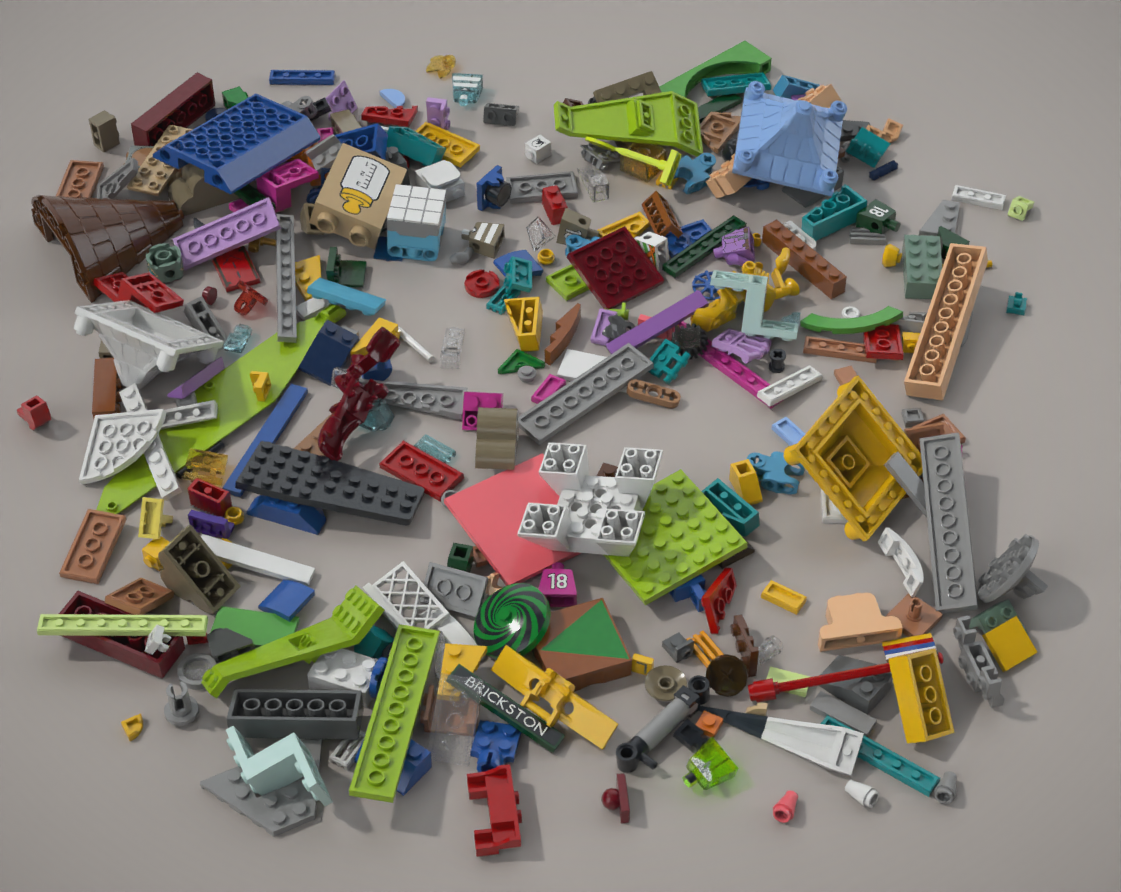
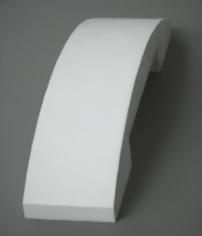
(906, 559)
(451, 629)

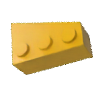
(526, 321)

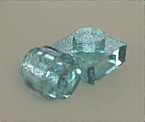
(237, 341)

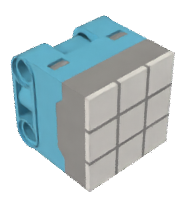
(416, 222)

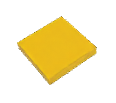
(1009, 643)

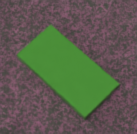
(256, 625)

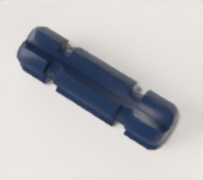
(883, 170)

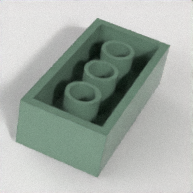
(921, 265)

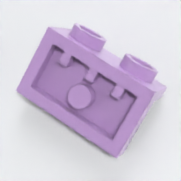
(438, 112)

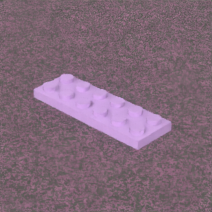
(227, 233)

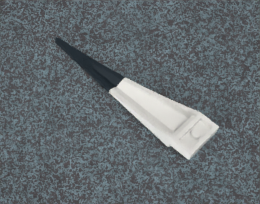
(822, 744)

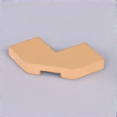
(890, 131)

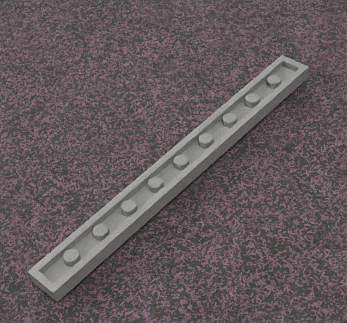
(286, 280)

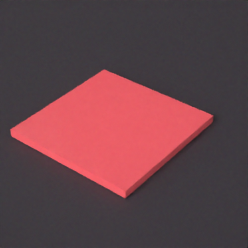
(493, 514)

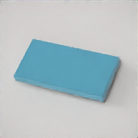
(346, 296)

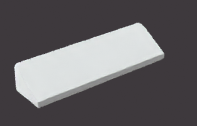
(190, 414)

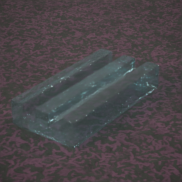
(433, 450)

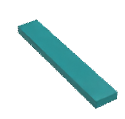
(892, 763)

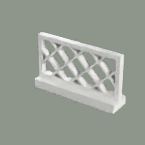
(391, 613)

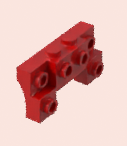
(502, 801)

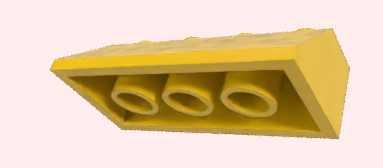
(921, 696)

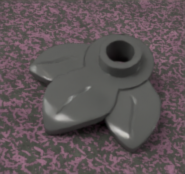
(617, 327)

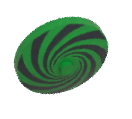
(512, 617)

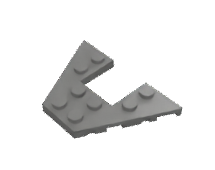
(274, 811)

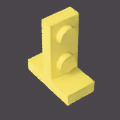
(152, 518)

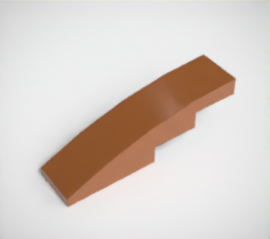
(563, 335)

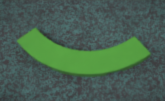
(852, 325)

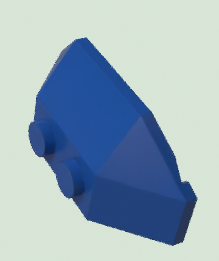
(289, 514)

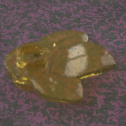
(441, 64)

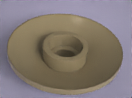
(663, 677)

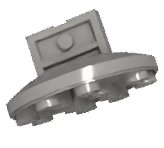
(1012, 572)

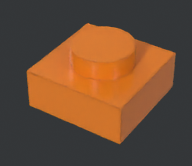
(709, 723)

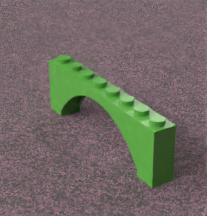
(737, 60)

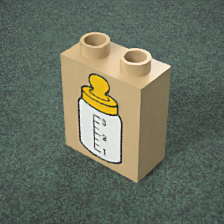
(357, 196)

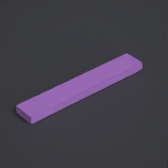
(660, 322)

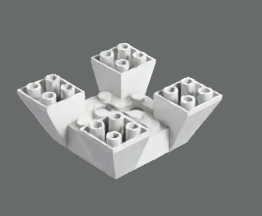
(592, 511)

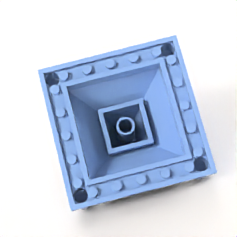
(788, 141)

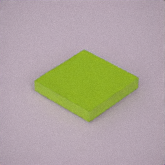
(567, 282)

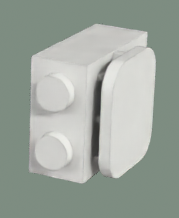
(441, 176)

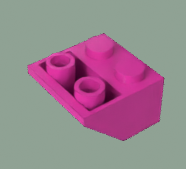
(473, 401)

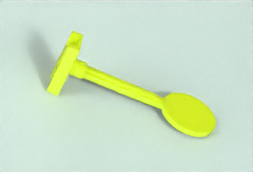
(668, 167)

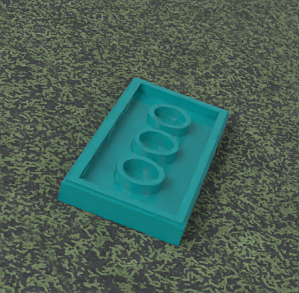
(732, 84)

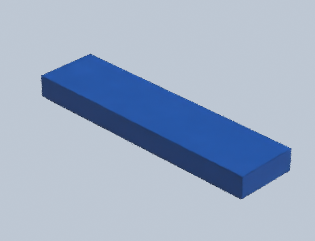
(302, 77)

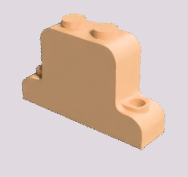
(856, 622)

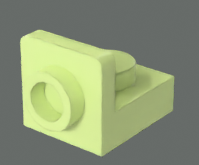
(1019, 207)

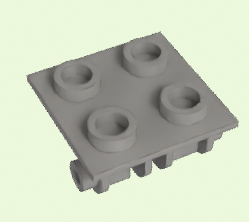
(599, 156)

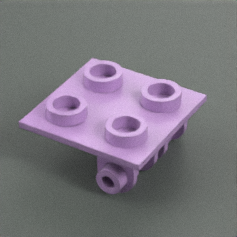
(341, 99)

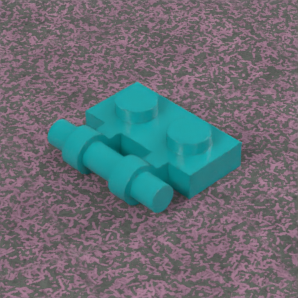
(664, 357)

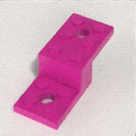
(278, 184)

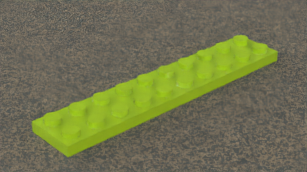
(394, 714)

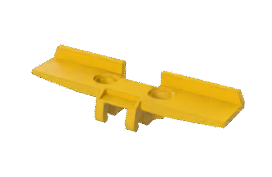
(556, 690)

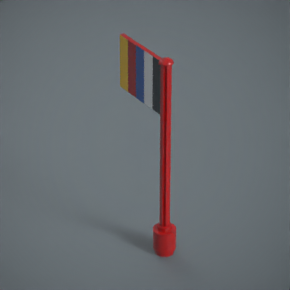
(767, 689)

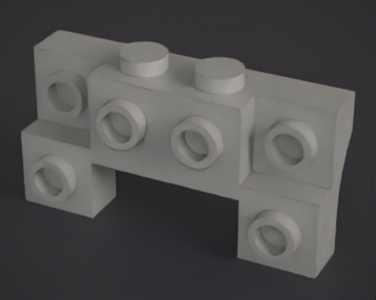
(977, 663)

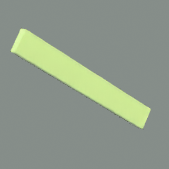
(120, 625)

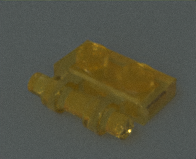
(208, 462)

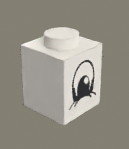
(538, 149)

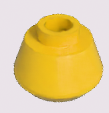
(891, 256)

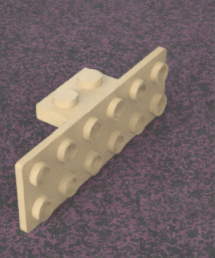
(153, 173)

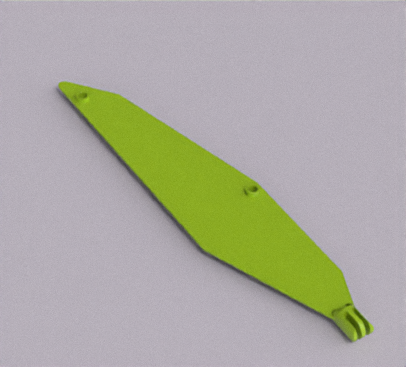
(236, 406)

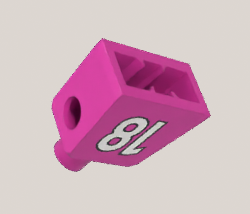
(558, 586)

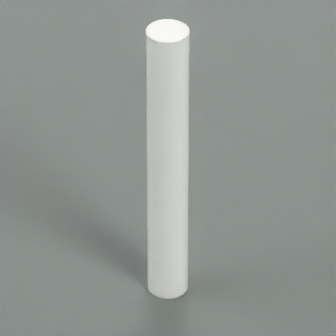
(414, 344)

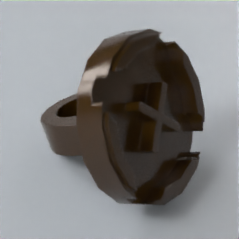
(727, 675)

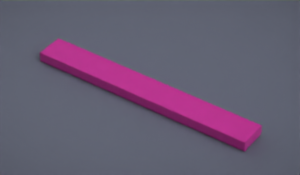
(733, 369)

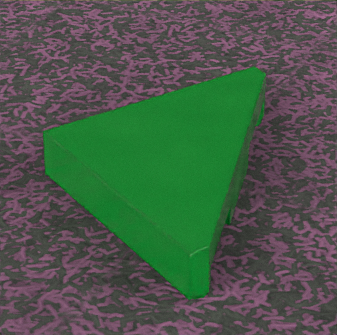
(519, 359)

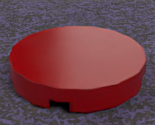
(482, 284)

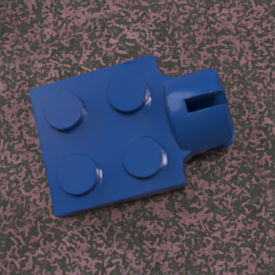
(494, 744)

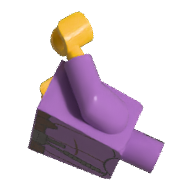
(739, 247)

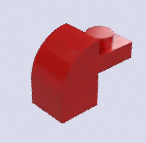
(34, 412)

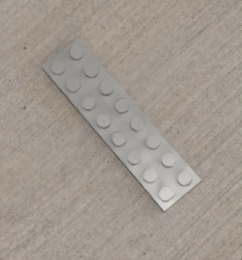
(584, 393)

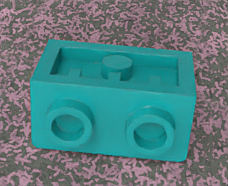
(518, 275)

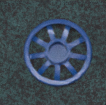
(708, 288)

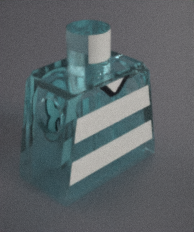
(466, 88)

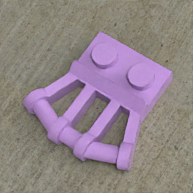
(742, 345)

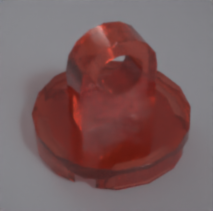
(249, 298)

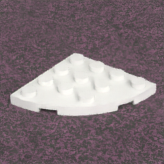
(118, 442)

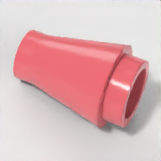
(785, 807)

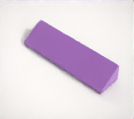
(197, 380)

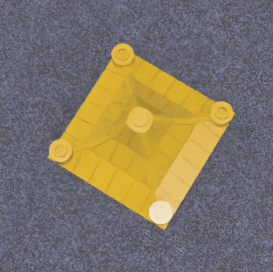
(848, 456)

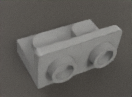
(324, 153)

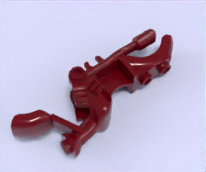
(356, 398)

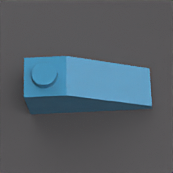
(791, 86)

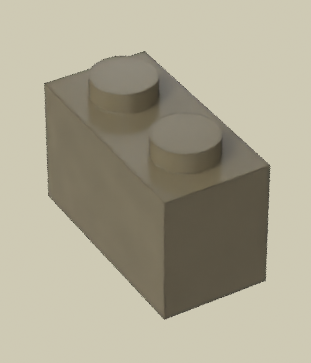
(104, 131)

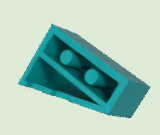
(415, 145)
(732, 507)

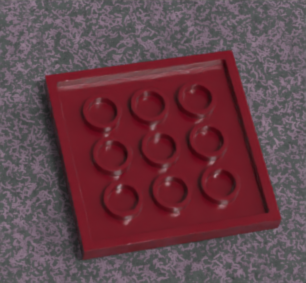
(615, 268)

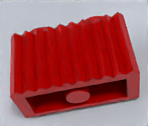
(553, 204)
(209, 497)

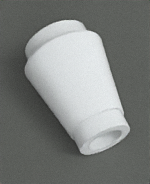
(864, 794)

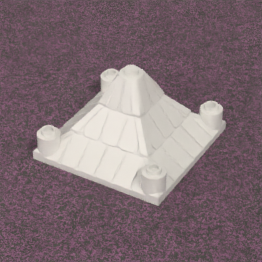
(143, 340)

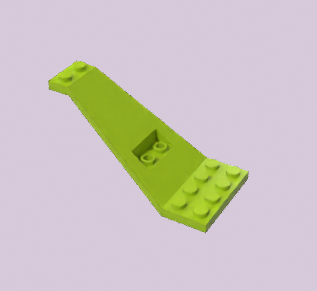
(646, 119)
(344, 629)

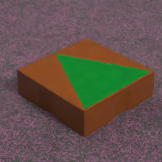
(584, 645)

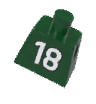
(877, 218)

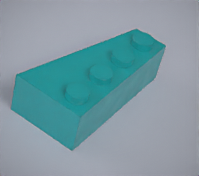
(833, 213)

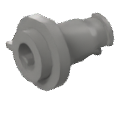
(180, 708)

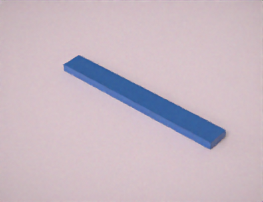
(270, 430)

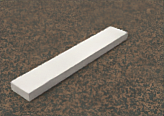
(259, 561)

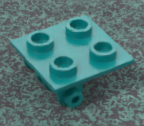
(867, 147)

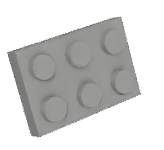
(455, 588)

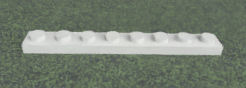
(155, 454)

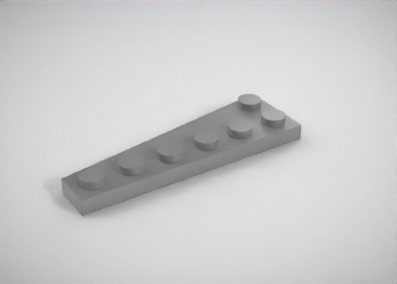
(425, 397)

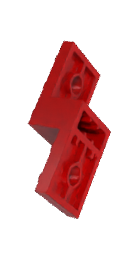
(141, 289)

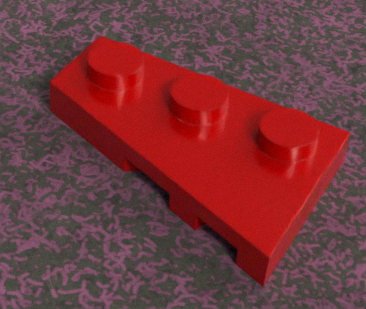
(395, 116)
(717, 597)

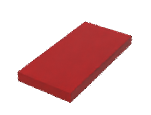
(421, 470)

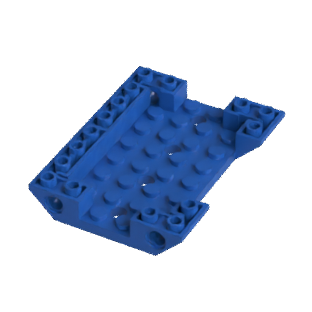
(242, 143)

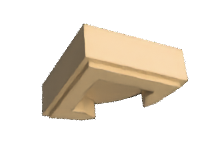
(760, 709)

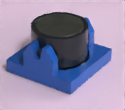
(494, 188)

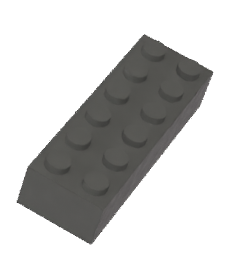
(304, 712)

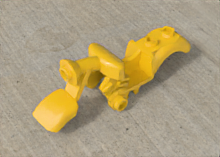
(726, 306)

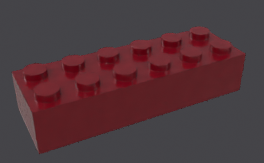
(178, 108)
(123, 648)

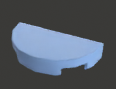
(393, 97)

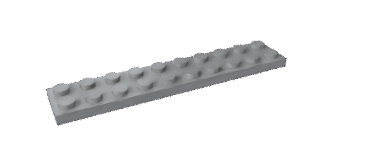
(948, 524)

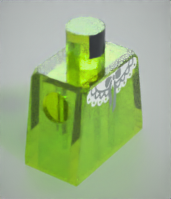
(709, 766)

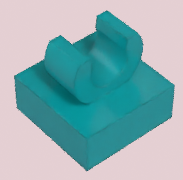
(1016, 304)

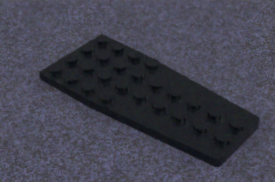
(328, 484)

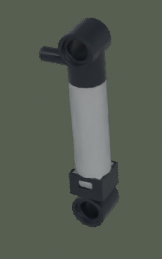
(685, 703)

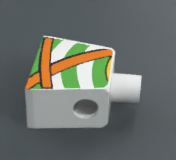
(655, 248)

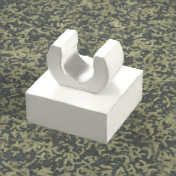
(156, 640)

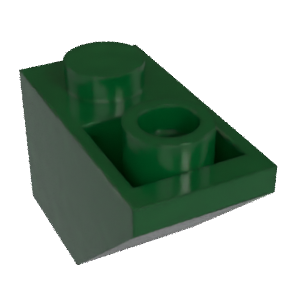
(461, 557)

